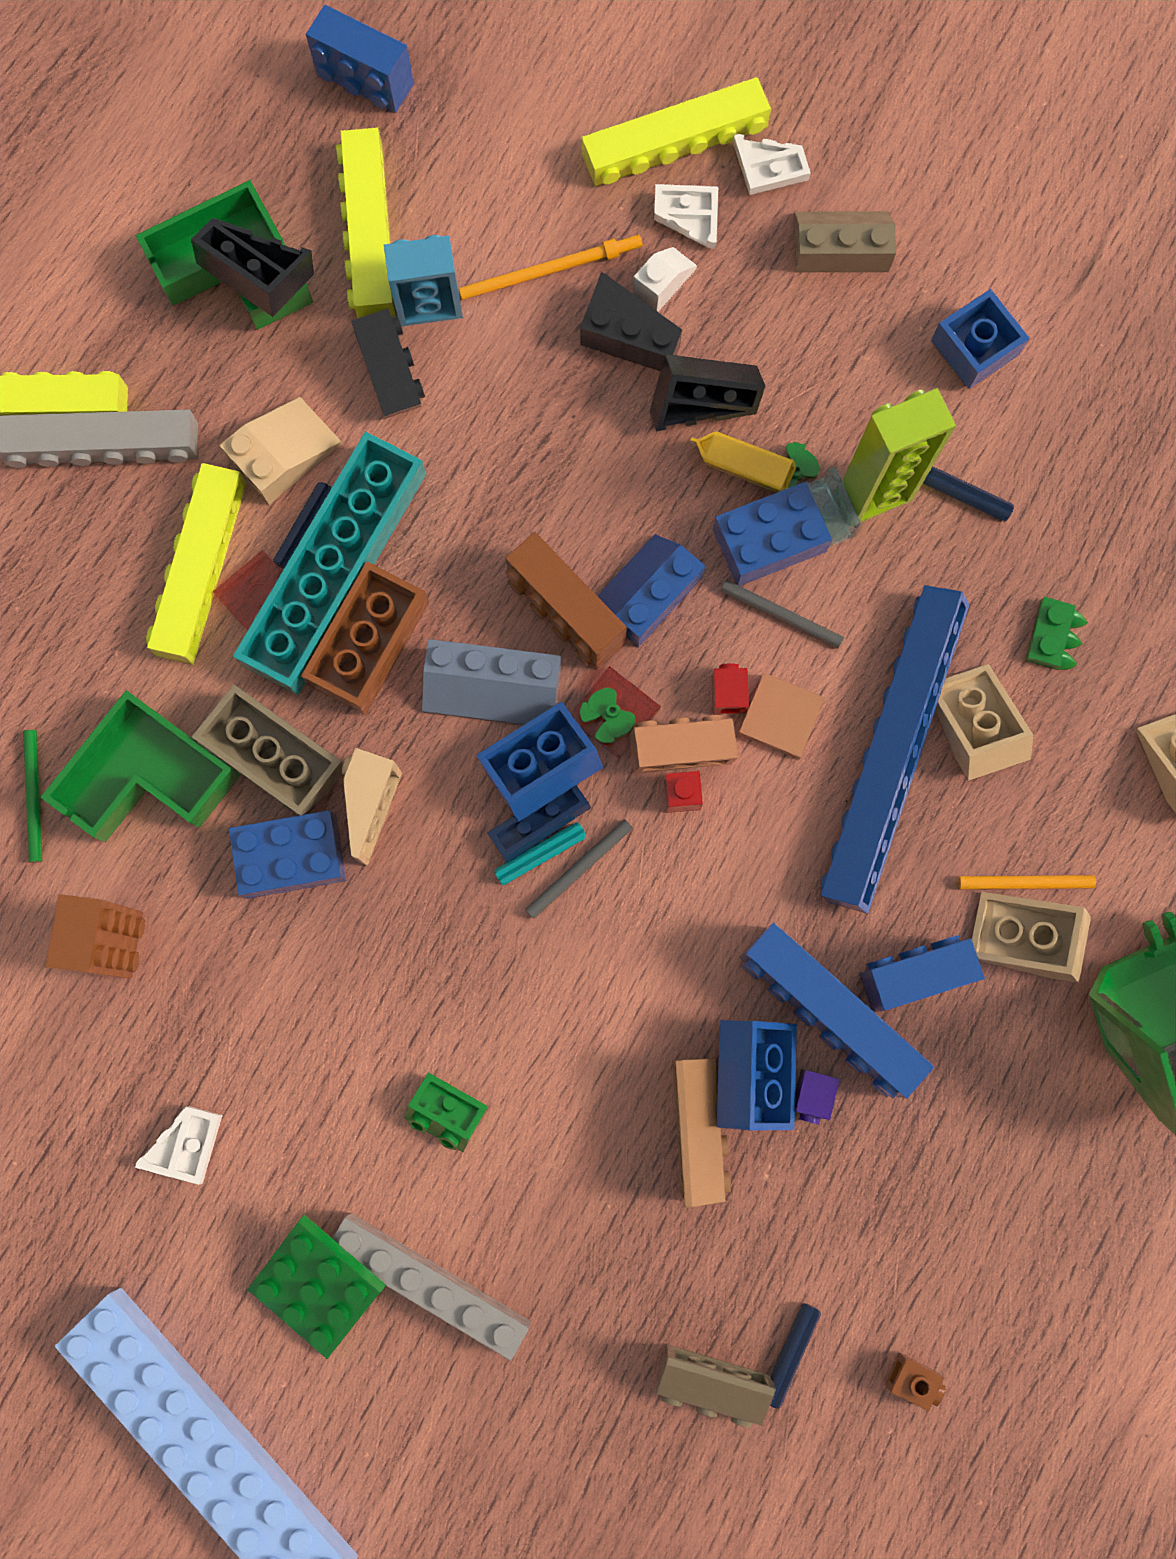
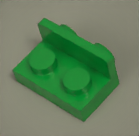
(444, 1113)

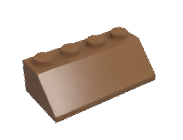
(697, 1133)

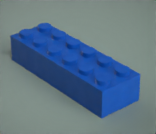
(836, 1012)

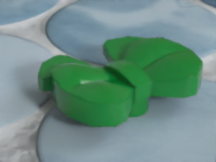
(806, 463)
(617, 722)

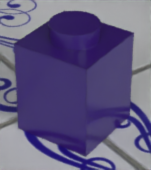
(815, 1096)

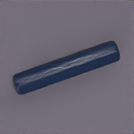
(969, 494)
(301, 524)
(793, 1352)

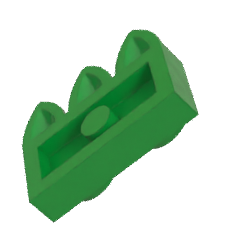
(1053, 634)

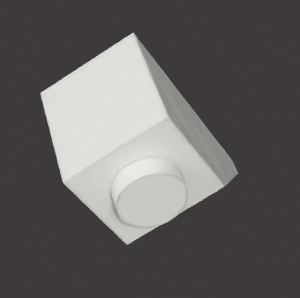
(662, 277)

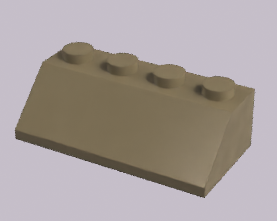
(269, 751)

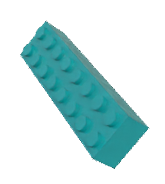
(341, 538)

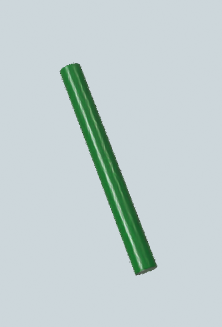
(32, 796)

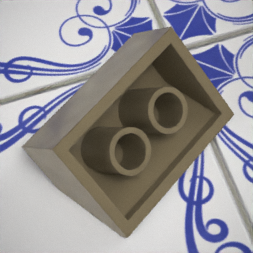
(844, 241)
(714, 1386)

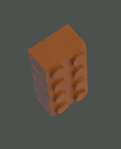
(565, 601)
(365, 638)
(95, 937)

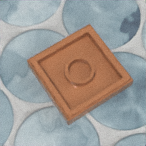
(781, 716)

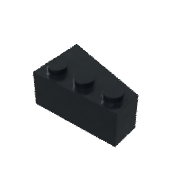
(252, 265)
(627, 326)
(388, 363)
(704, 389)

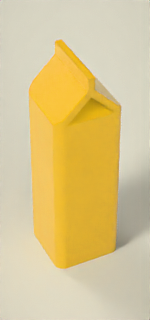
(746, 461)

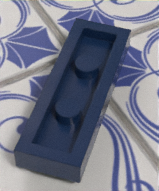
(516, 837)

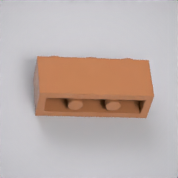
(682, 744)

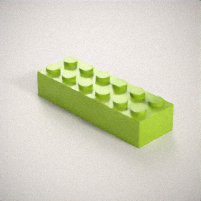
(897, 453)

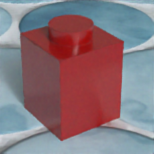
(730, 689)
(683, 791)

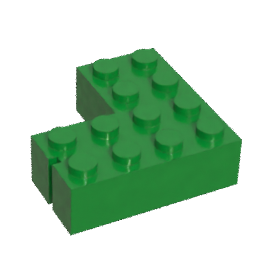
(173, 258)
(134, 754)

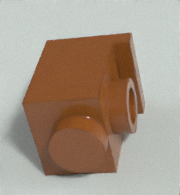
(906, 1374)

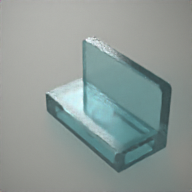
(835, 506)

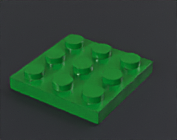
(316, 1286)

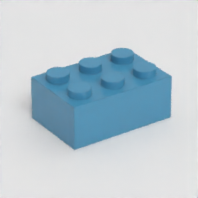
(423, 280)

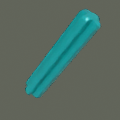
(540, 853)

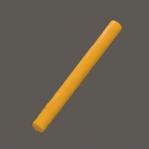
(1027, 882)

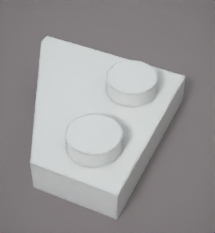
(770, 164)
(688, 211)
(184, 1147)

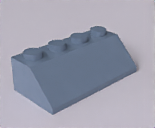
(488, 682)

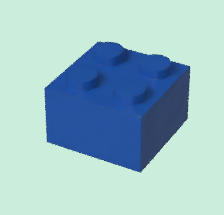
(979, 338)

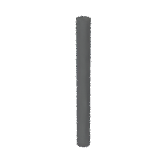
(782, 614)
(579, 868)

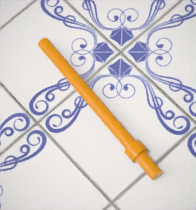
(609, 249)

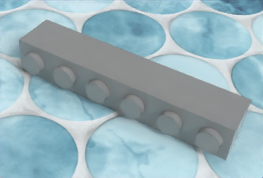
(98, 438)
(433, 1287)

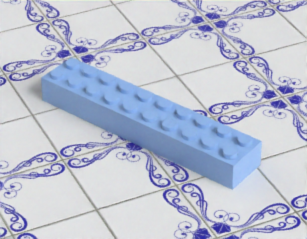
(196, 1437)

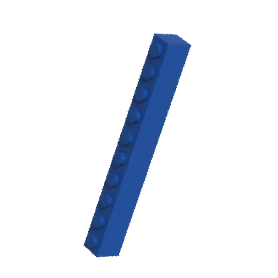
(895, 749)

